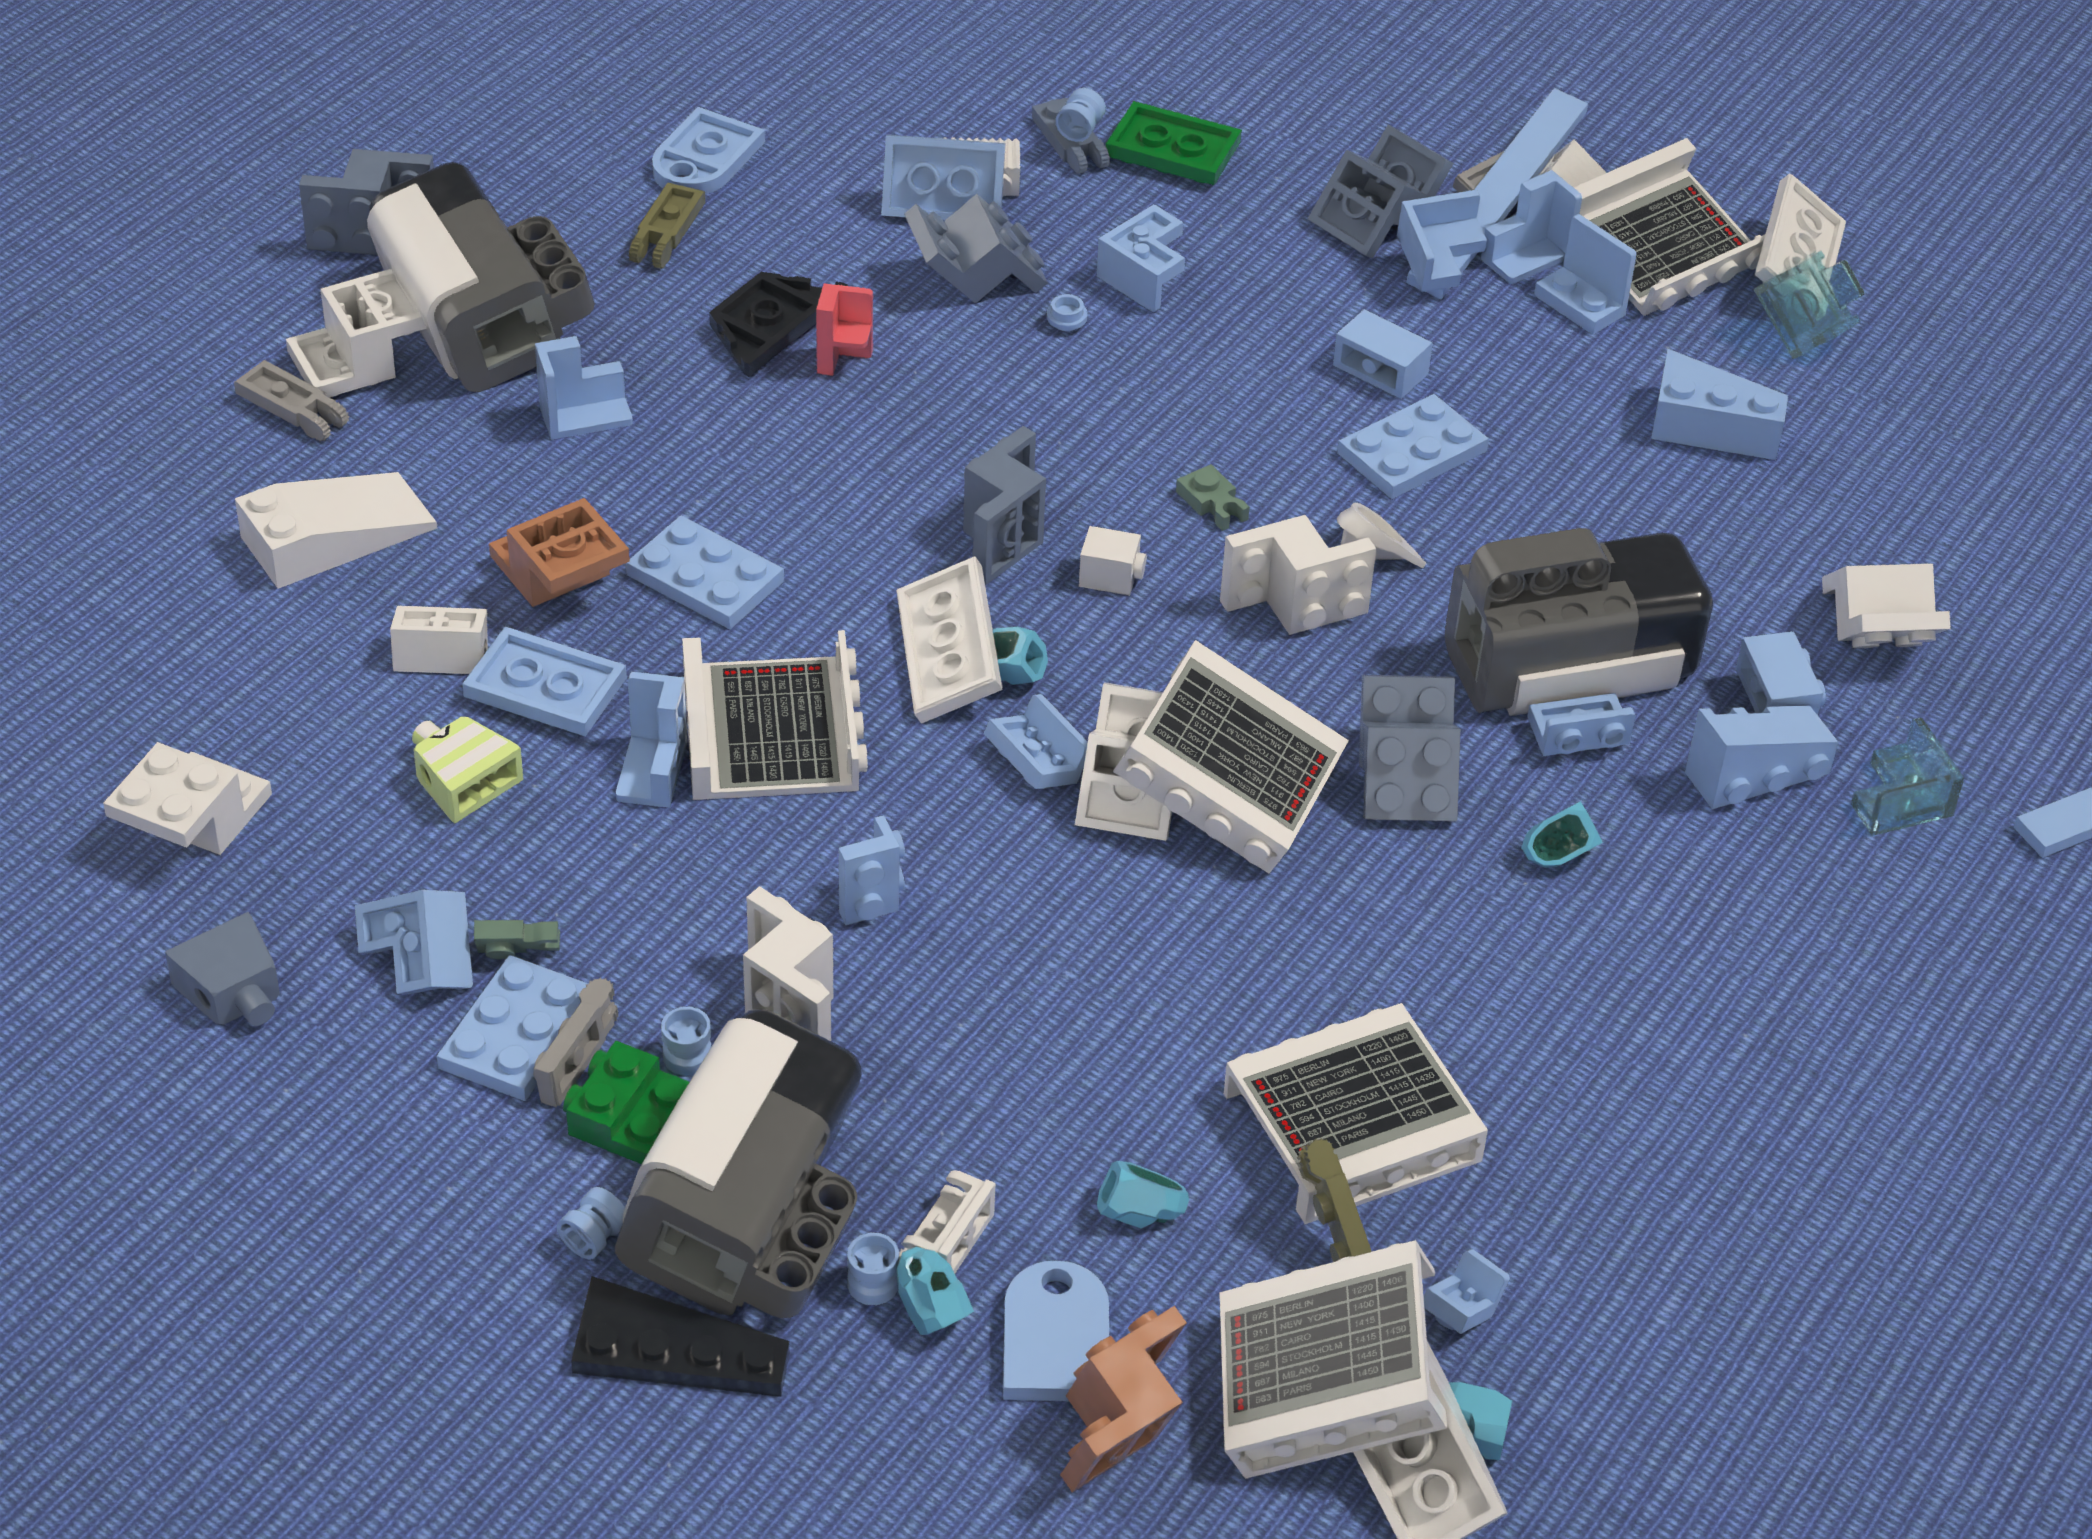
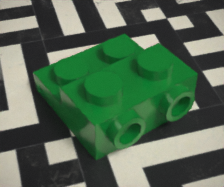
(622, 1101)

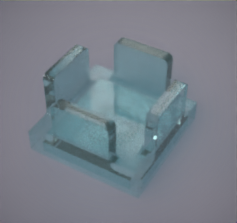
(1810, 302)

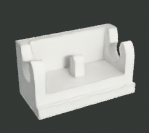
(438, 639)
(955, 1219)

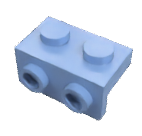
(1581, 724)
(1040, 744)
(871, 875)

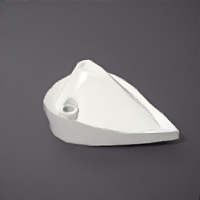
(1362, 522)

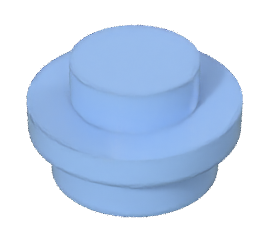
(1067, 312)

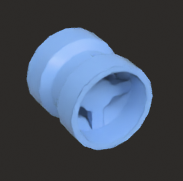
(1080, 114)
(685, 1039)
(589, 1226)
(872, 1268)

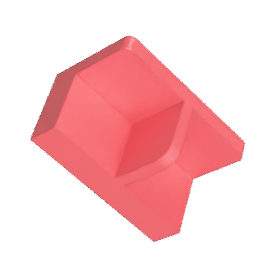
(843, 325)

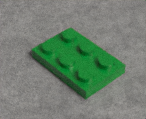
(1173, 143)

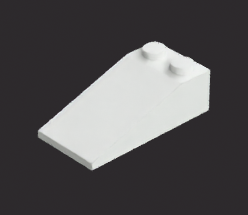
(328, 522)
(1434, 1480)

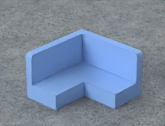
(1436, 231)
(1538, 231)
(1137, 258)
(576, 397)
(656, 739)
(426, 938)

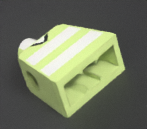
(464, 765)

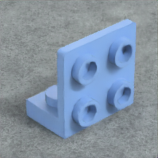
(1594, 278)

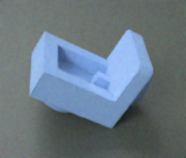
(1467, 1295)

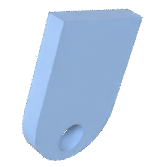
(706, 151)
(1050, 1331)

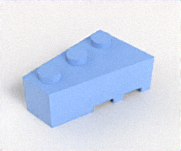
(1717, 409)
(1757, 752)

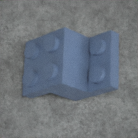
(1368, 193)
(338, 208)
(976, 247)
(1004, 503)
(1409, 748)

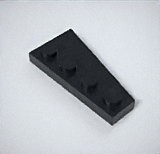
(666, 1343)

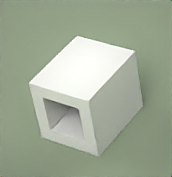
(1111, 560)

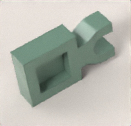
(1211, 492)
(509, 937)

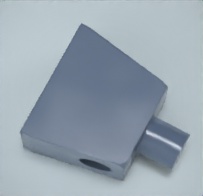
(226, 972)

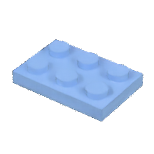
(940, 174)
(1412, 446)
(705, 572)
(544, 681)
(511, 1027)

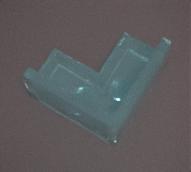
(1917, 785)

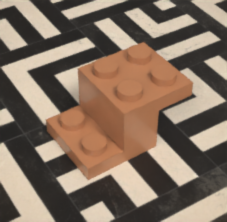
(559, 552)
(1122, 1396)

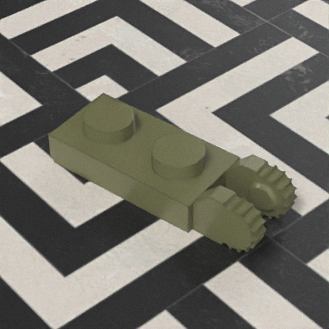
(666, 223)
(1333, 1199)

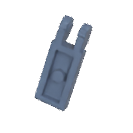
(1073, 152)

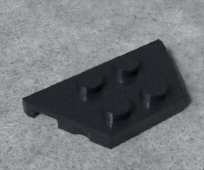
(765, 317)

